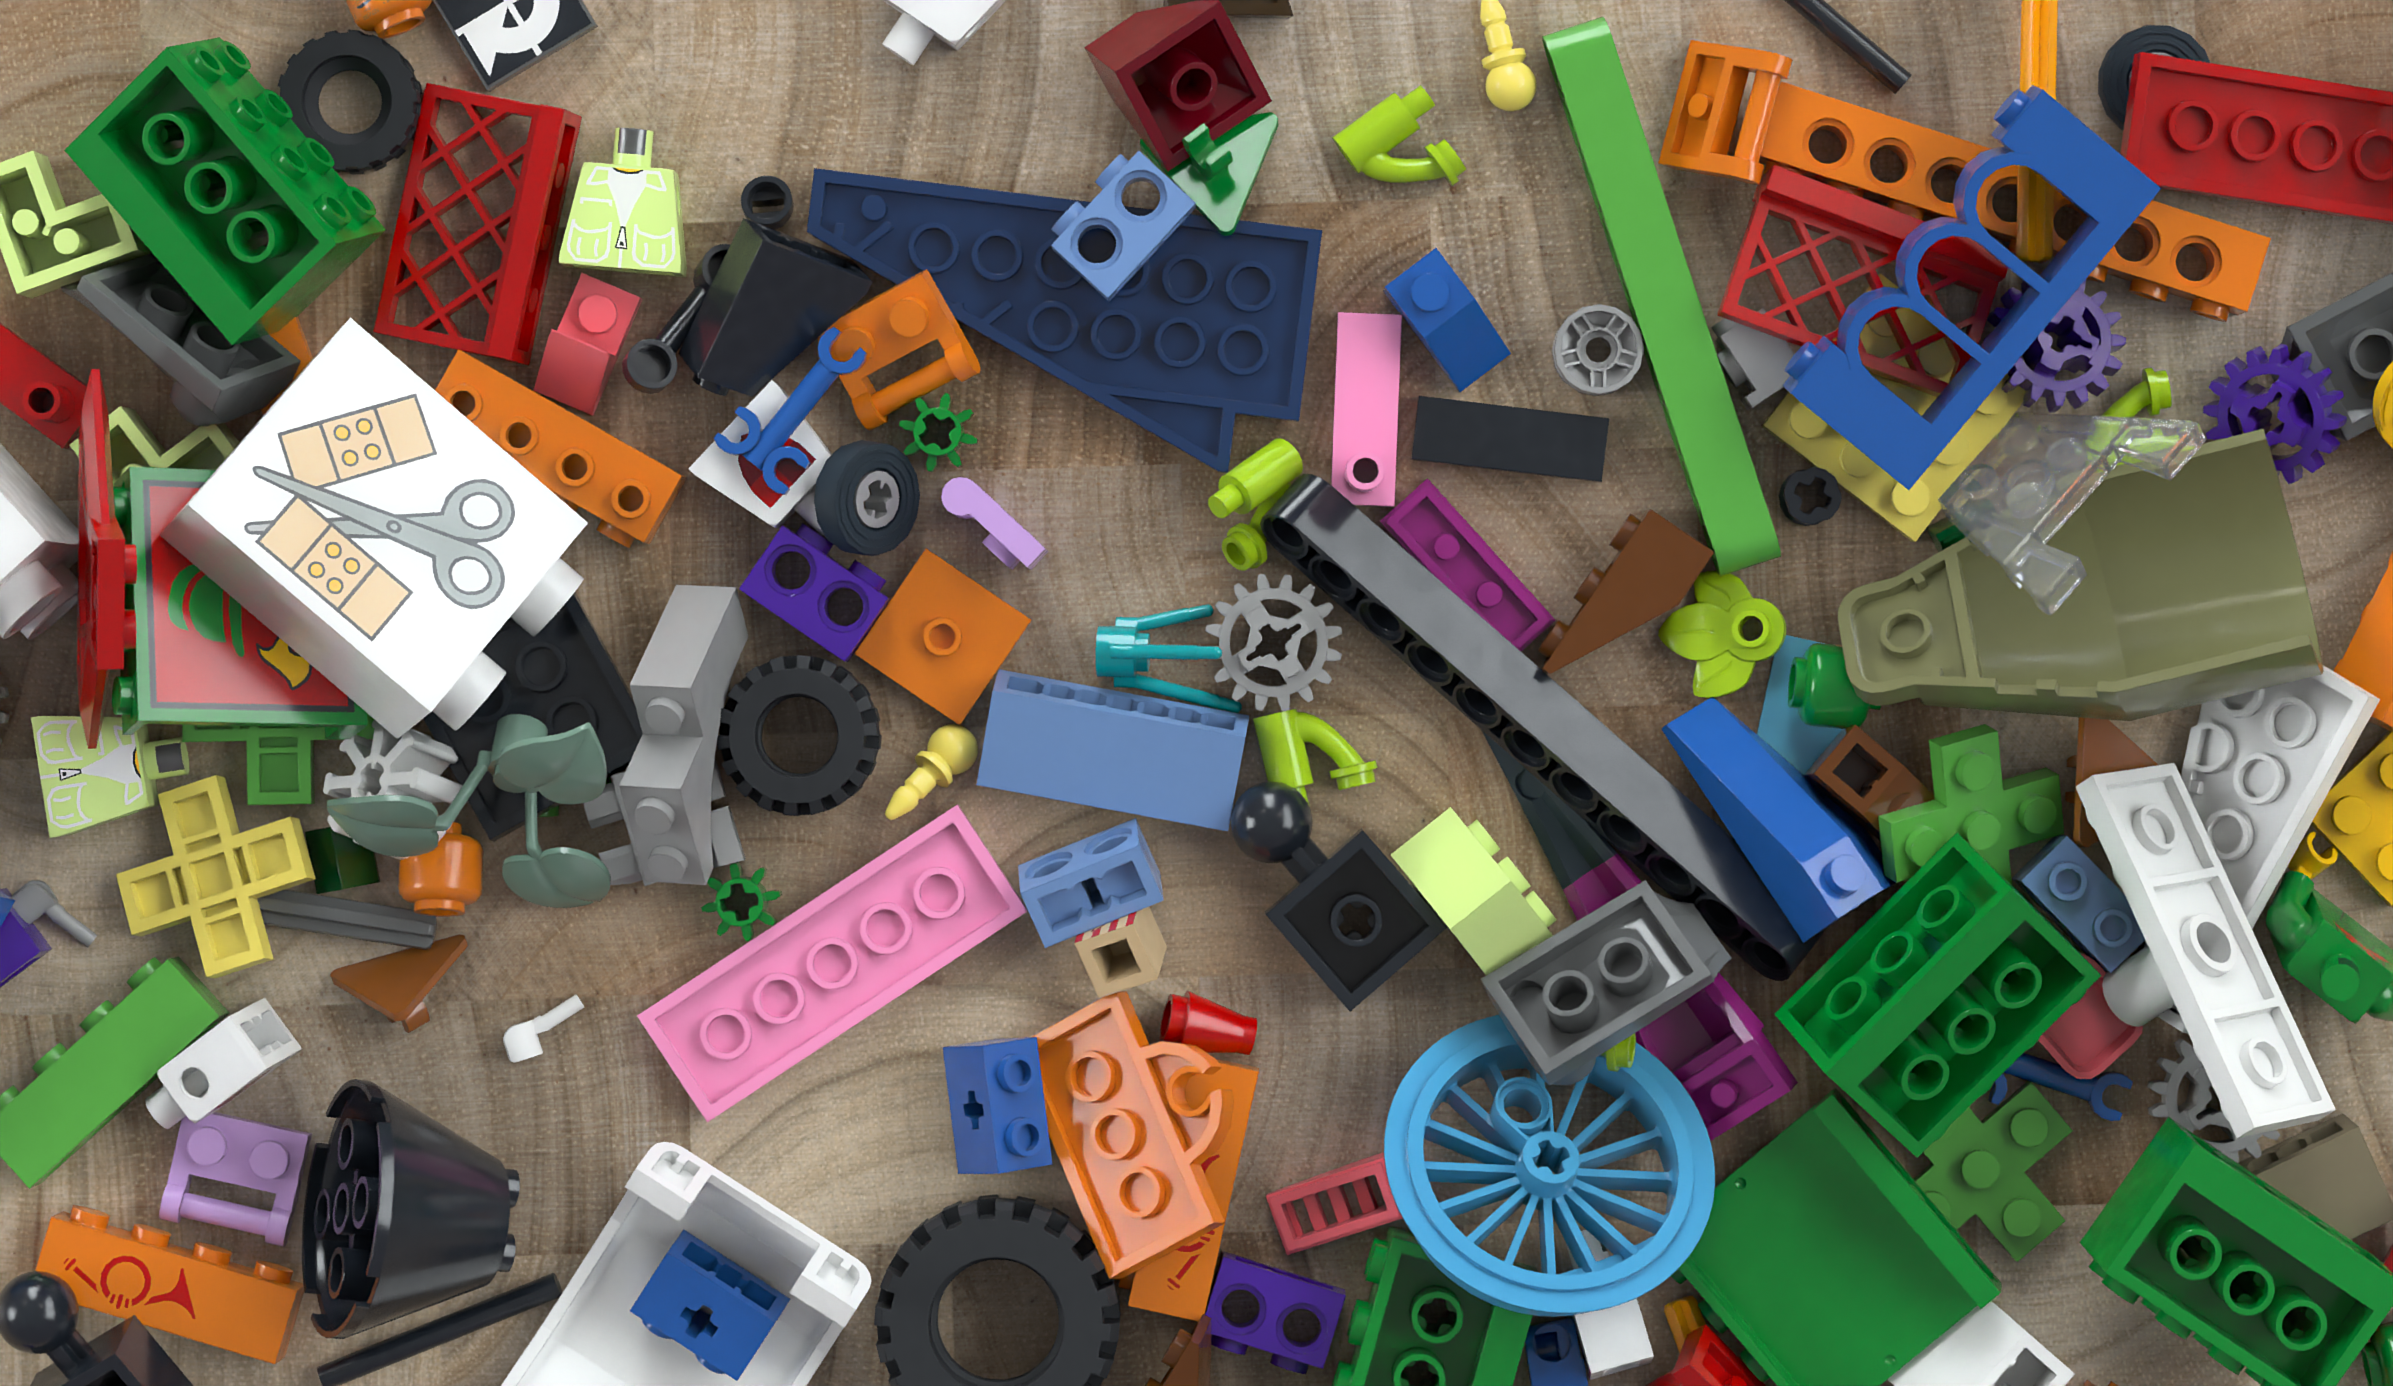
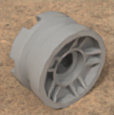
(1616, 331)

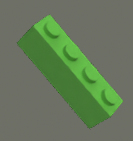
(105, 1068)

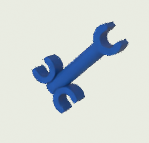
(764, 446)
(2056, 1078)

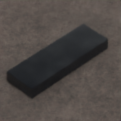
(1510, 439)

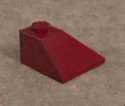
(1176, 72)

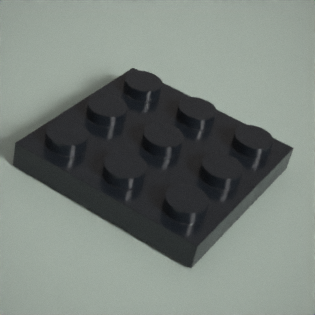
(563, 682)

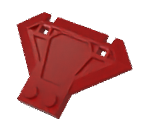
(103, 566)

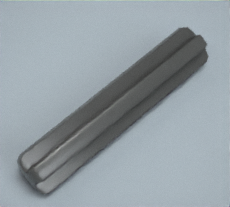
(348, 919)

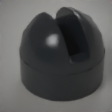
(767, 192)

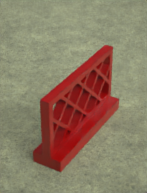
(1866, 229)
(529, 237)

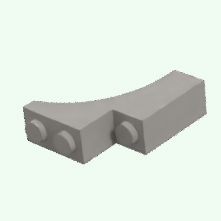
(679, 710)

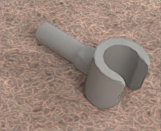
(37, 899)

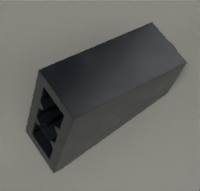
(767, 308)

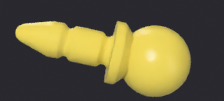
(1510, 81)
(949, 752)

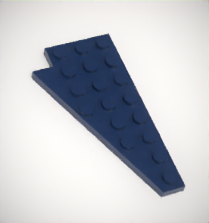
(1178, 350)

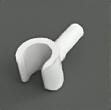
(522, 1039)

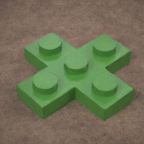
(277, 758)
(1973, 802)
(1983, 1166)

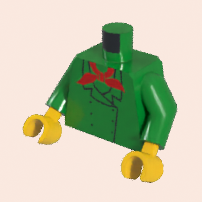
(2326, 945)

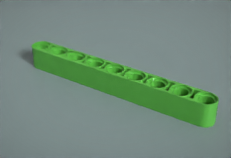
(1661, 296)

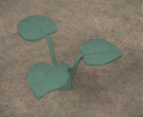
(523, 759)

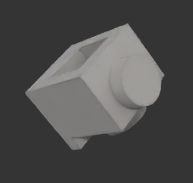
(1752, 359)

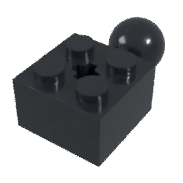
(1275, 826)
(41, 1318)

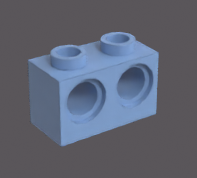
(1135, 235)
(1090, 883)
(2081, 902)

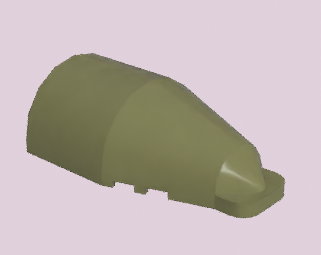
(2180, 606)

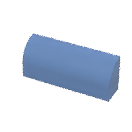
(1112, 750)

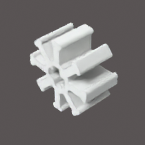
(394, 767)

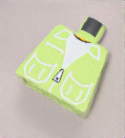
(626, 213)
(102, 783)

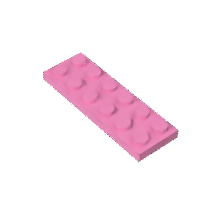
(832, 963)

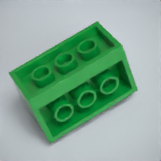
(226, 188)
(1937, 995)
(2237, 1265)
(1468, 1348)

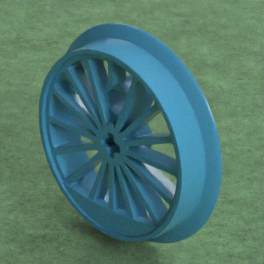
(1569, 1195)

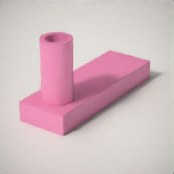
(1366, 407)

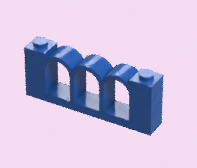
(2080, 167)

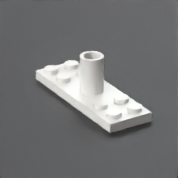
(2199, 953)

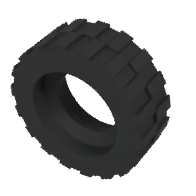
(385, 66)

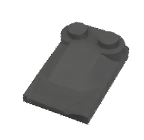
(2355, 344)
(209, 374)
(1603, 980)

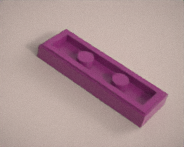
(1465, 563)

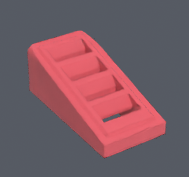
(1332, 1181)

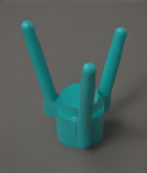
(1125, 651)

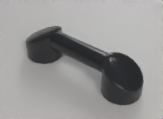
(652, 362)

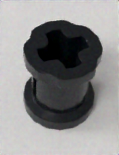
(1791, 502)

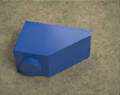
(1447, 319)

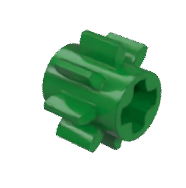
(921, 429)
(733, 916)

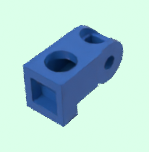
(1554, 1354)

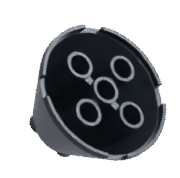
(399, 1214)

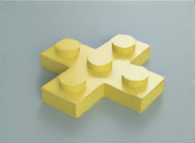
(215, 876)

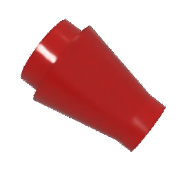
(1206, 1025)

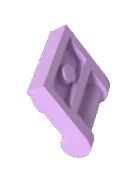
(1006, 537)
(243, 1155)

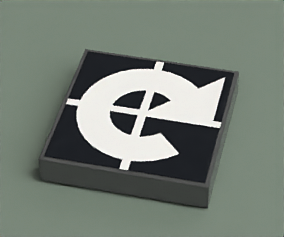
(513, 35)

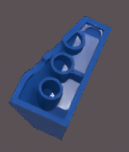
(1791, 832)

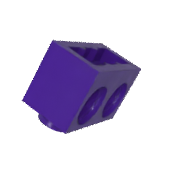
(808, 605)
(1278, 1295)

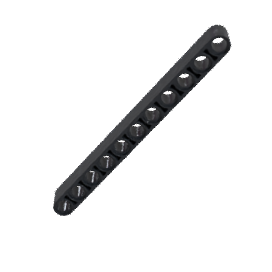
(1533, 720)

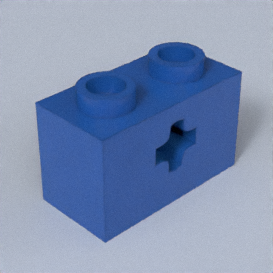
(997, 1105)
(699, 1276)

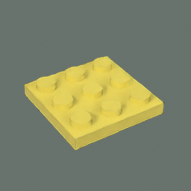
(1861, 477)

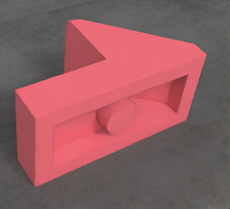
(586, 344)

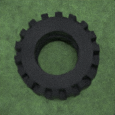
(742, 735)

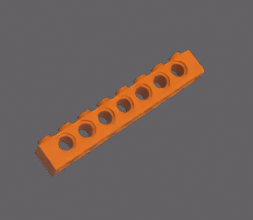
(2230, 253)

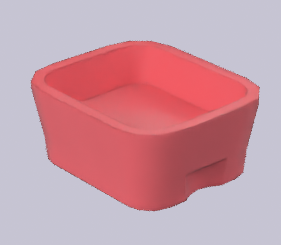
(2089, 1034)

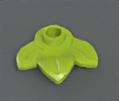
(1714, 635)

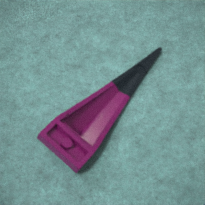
(1706, 1041)

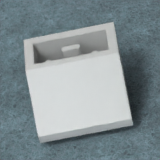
(1984, 1351)

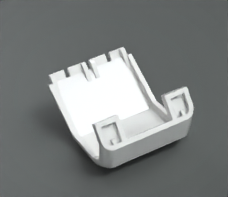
(599, 1342)

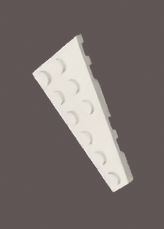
(2262, 772)

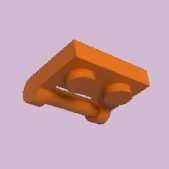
(1709, 106)
(892, 328)

